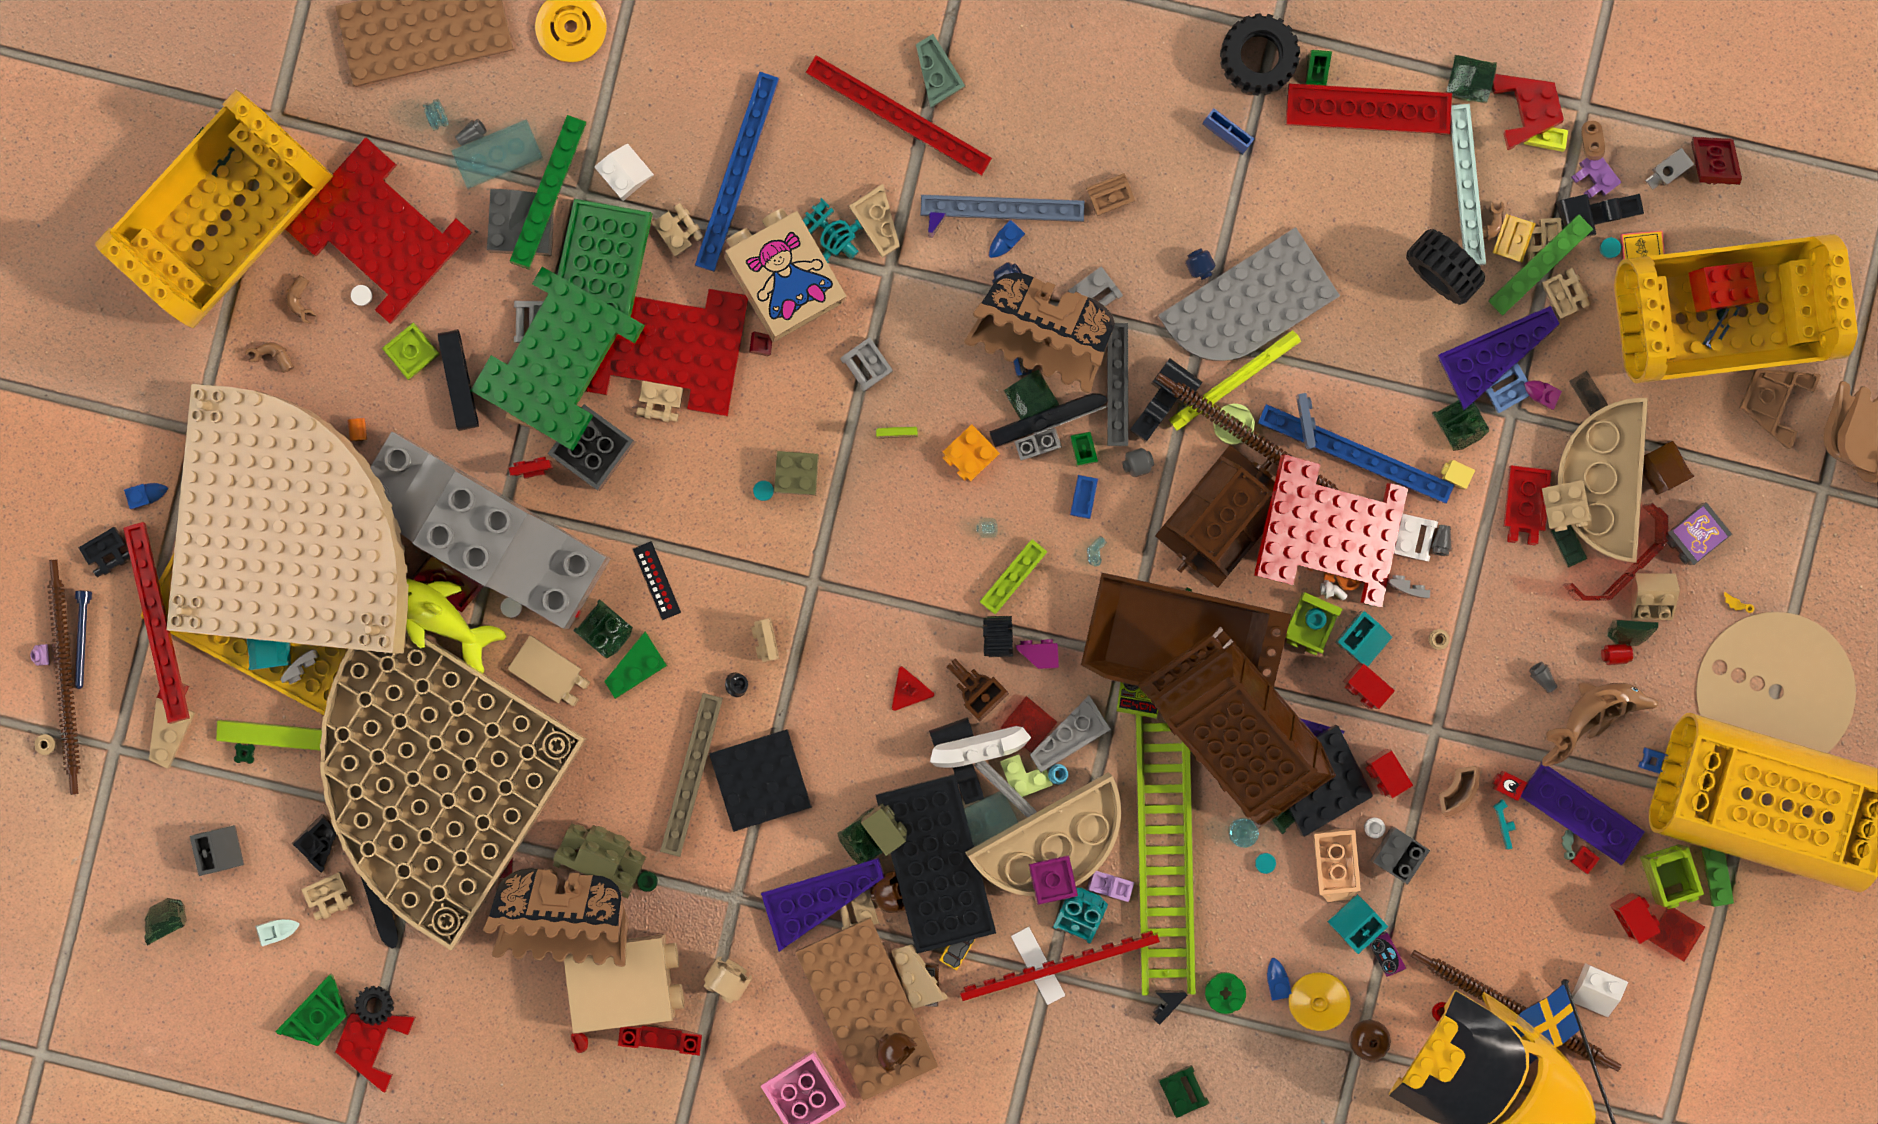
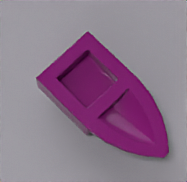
(1543, 393)

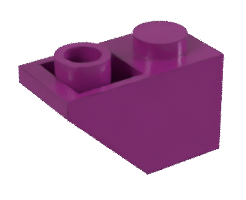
(1040, 655)

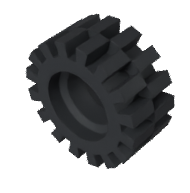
(365, 996)

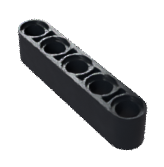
(458, 380)

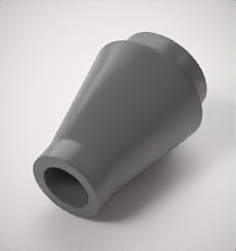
(472, 131)
(1442, 541)
(1542, 675)

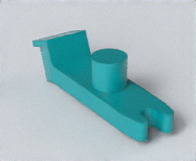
(1505, 827)

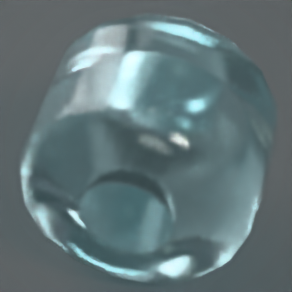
(987, 528)

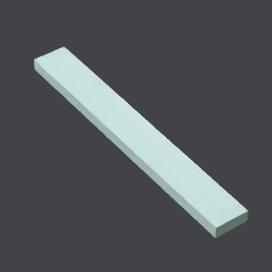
(1467, 182)

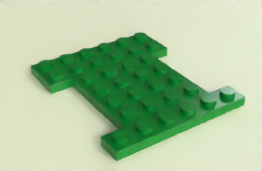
(556, 360)

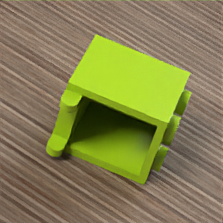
(1670, 868)

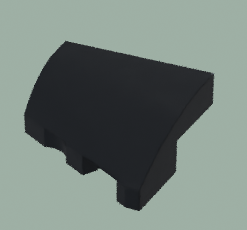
(316, 842)

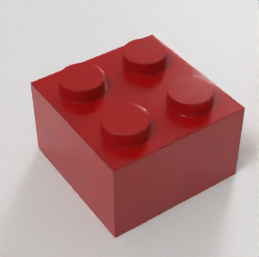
(1368, 686)
(1389, 774)
(1635, 917)

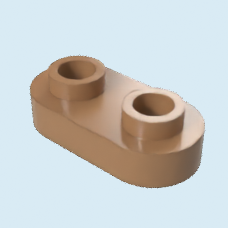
(1593, 138)

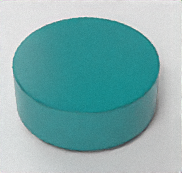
(1610, 248)
(763, 490)
(1315, 618)
(1265, 863)

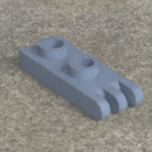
(1307, 422)

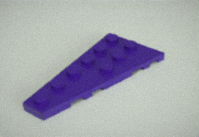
(1484, 360)
(806, 903)

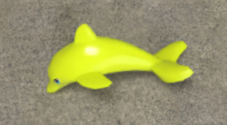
(433, 612)

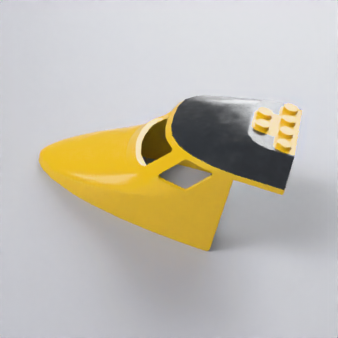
(1479, 1064)

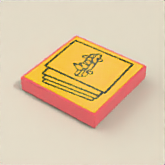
(1642, 244)

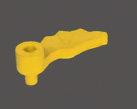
(1736, 604)

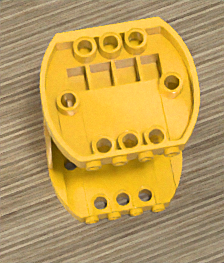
(159, 231)
(1797, 280)
(1703, 803)

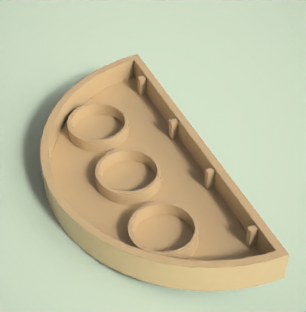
(1610, 461)
(1076, 826)

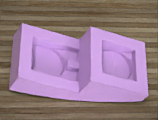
(1110, 885)

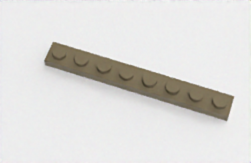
(691, 774)

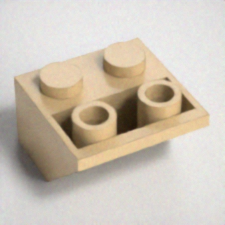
(1654, 596)

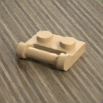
(863, 909)

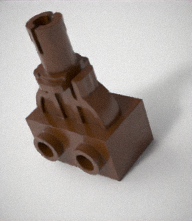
(981, 693)

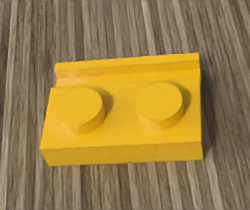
(1514, 238)

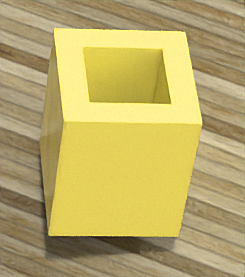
(1457, 474)

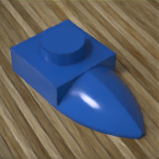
(1005, 239)
(144, 494)
(1278, 980)

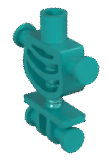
(845, 245)

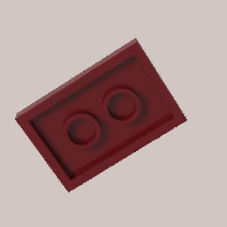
(1716, 161)
(436, 570)

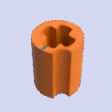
(357, 429)

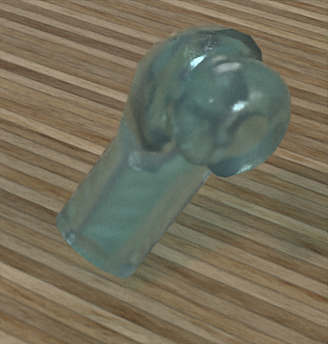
(1093, 551)

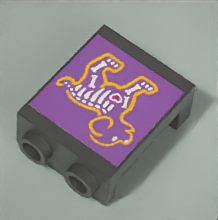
(1697, 534)

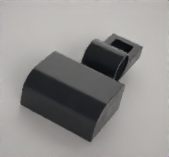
(1600, 212)
(1164, 399)
(966, 774)

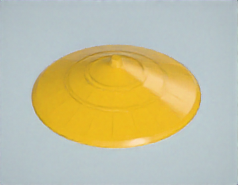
(1319, 1001)

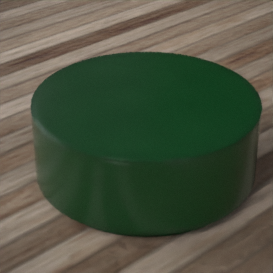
(647, 881)

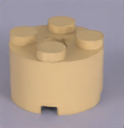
(727, 979)

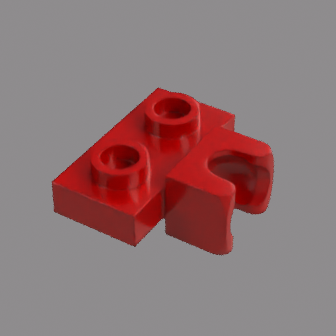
(531, 468)

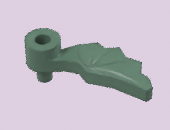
(1568, 840)

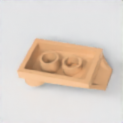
(1337, 864)

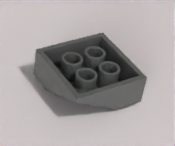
(506, 219)
(597, 451)

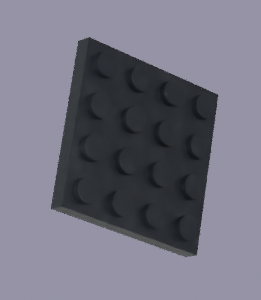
(760, 780)
(1338, 794)

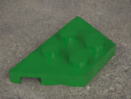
(316, 1015)

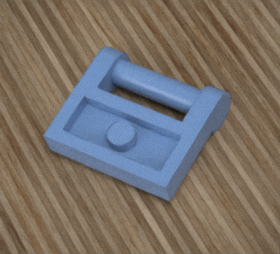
(1511, 393)

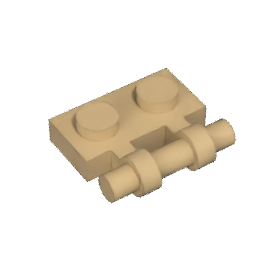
(1548, 230)
(672, 233)
(1560, 296)
(662, 395)
(324, 890)

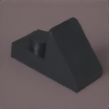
(1172, 999)

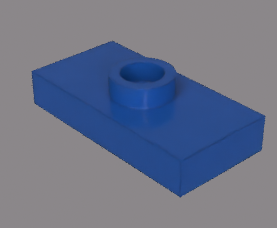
(1084, 496)

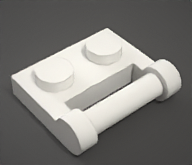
(1409, 534)

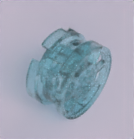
(433, 115)
(1243, 832)

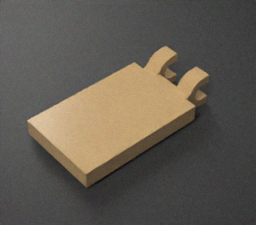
(547, 671)

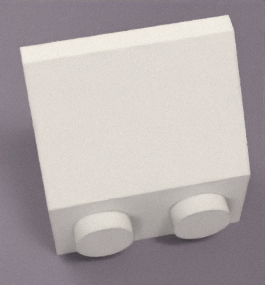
(624, 171)
(1598, 990)

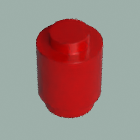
(1617, 654)

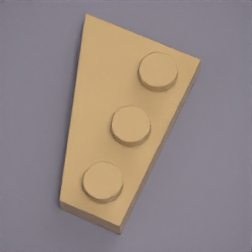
(876, 220)
(166, 737)
(916, 981)

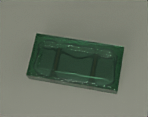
(1569, 546)

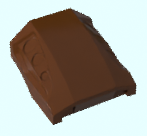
(1665, 468)

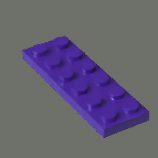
(1582, 813)

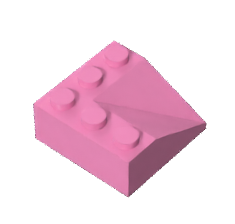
(804, 1092)

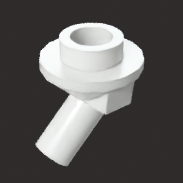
(1328, 590)

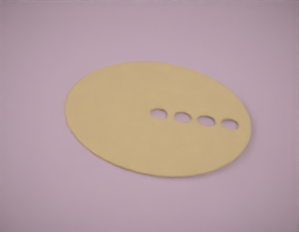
(1785, 652)

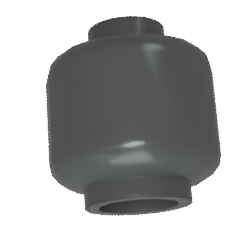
(1138, 462)

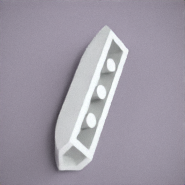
(979, 747)

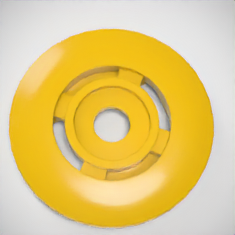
(575, 45)

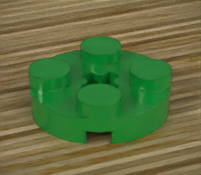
(1232, 1002)

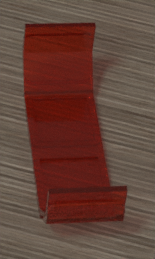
(1661, 531)

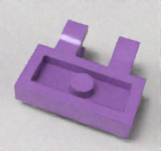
(1600, 174)

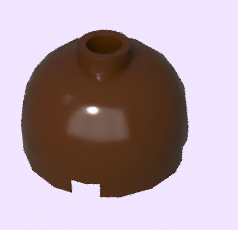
(888, 894)
(1363, 1034)
(894, 1050)

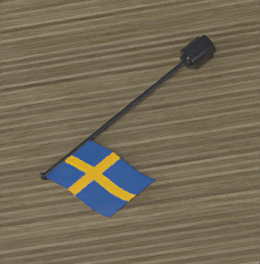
(1558, 1021)

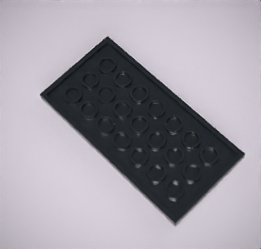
(935, 876)

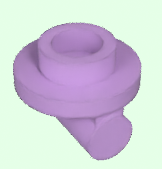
(40, 655)

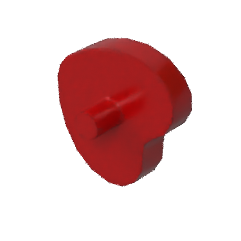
(580, 1042)

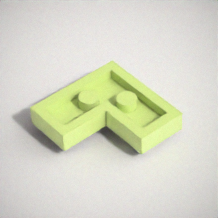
(1024, 782)

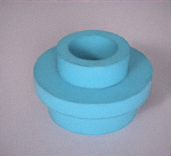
(1062, 771)

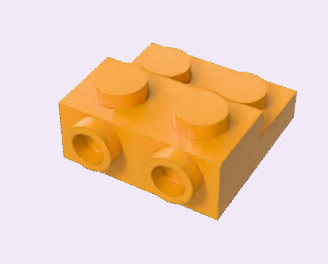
(970, 453)

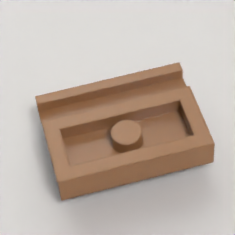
(1110, 194)

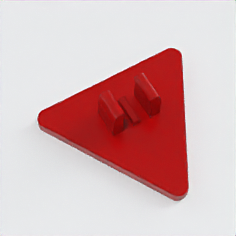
(909, 690)

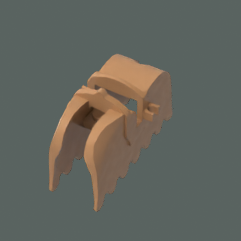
(1853, 431)

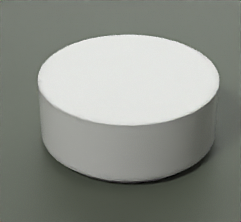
(361, 295)
(511, 608)
(1374, 827)

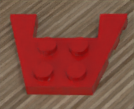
(1537, 106)
(362, 1043)

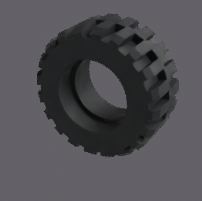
(1259, 27)
(1445, 266)

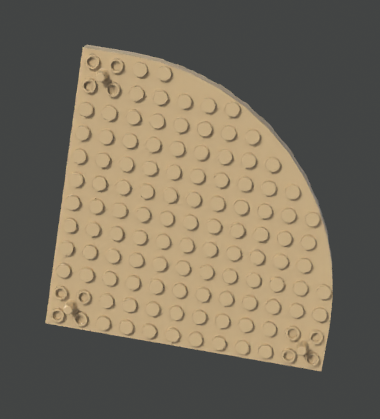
(283, 530)
(435, 779)

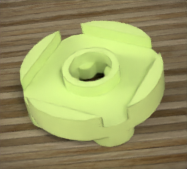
(1239, 412)

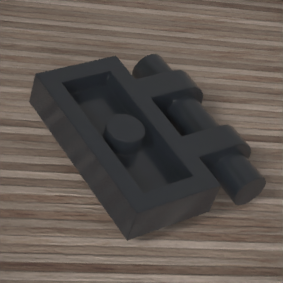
(102, 546)

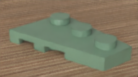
(937, 70)

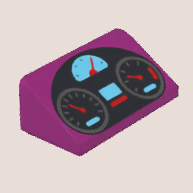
(1387, 954)

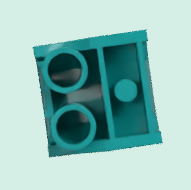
(268, 653)
(1081, 914)

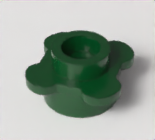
(249, 757)

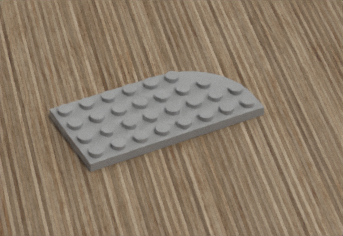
(1251, 301)

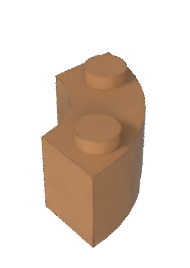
(1461, 791)

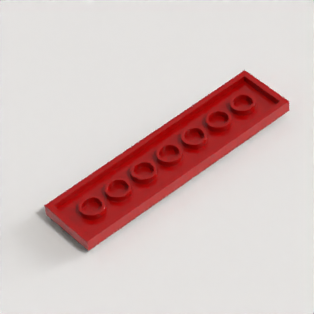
(1368, 109)

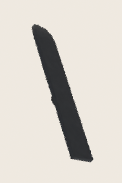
(1047, 418)
(383, 918)

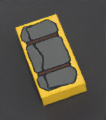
(955, 953)

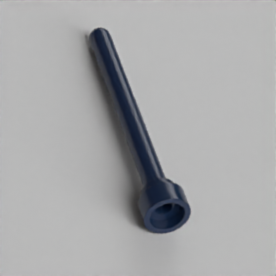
(83, 599)

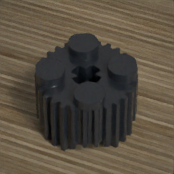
(998, 636)

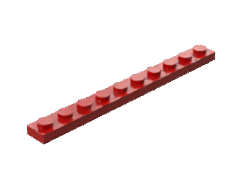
(898, 115)
(156, 623)
(1068, 962)

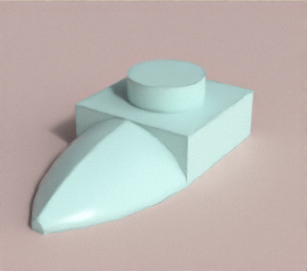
(275, 930)

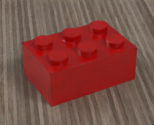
(1723, 286)

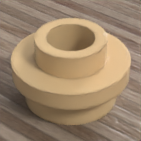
(1445, 639)
(50, 741)

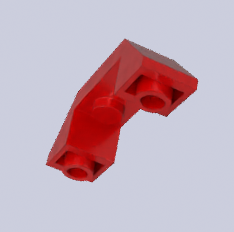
(660, 1037)

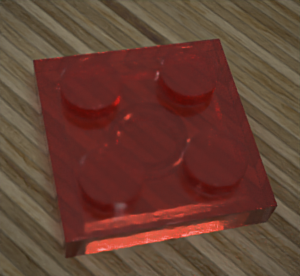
(1033, 720)
(1677, 933)

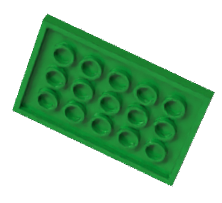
(605, 251)

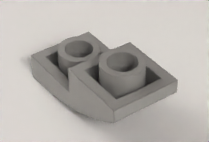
(1038, 444)
(1402, 585)
(294, 672)

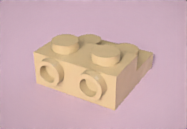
(1566, 505)
(767, 646)

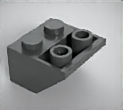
(216, 850)
(1400, 855)

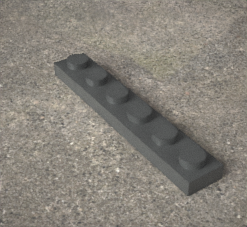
(1117, 386)

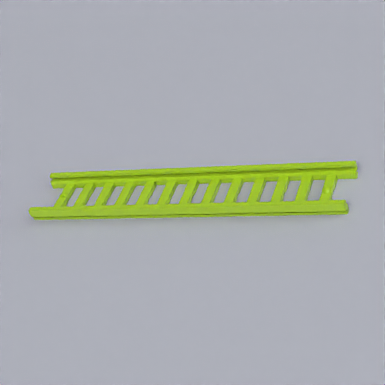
(1186, 849)

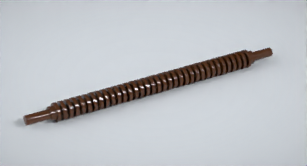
(1255, 441)
(72, 770)
(1478, 988)

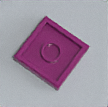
(1053, 880)

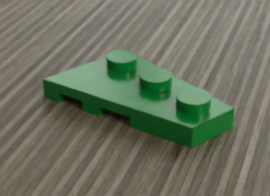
(636, 666)

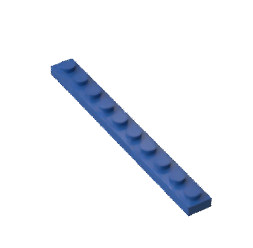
(737, 171)
(1359, 455)

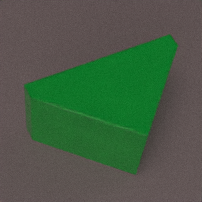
(1318, 67)
(1083, 449)

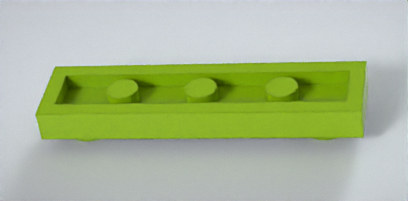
(1013, 576)

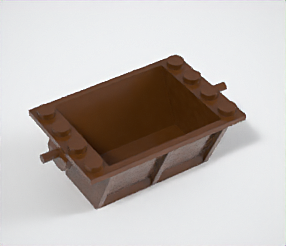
(1220, 516)

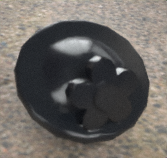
(736, 684)

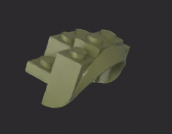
(600, 855)

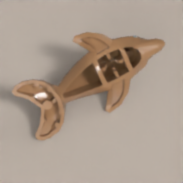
(1597, 712)

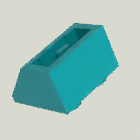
(1364, 638)
(1357, 924)

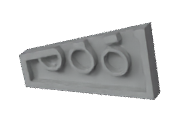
(1074, 733)

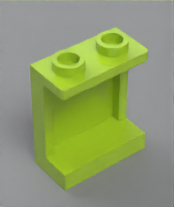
(1301, 634)

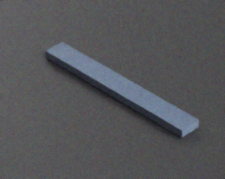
(1003, 208)

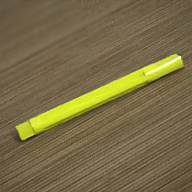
(1240, 376)

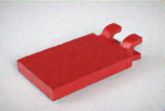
(1525, 503)

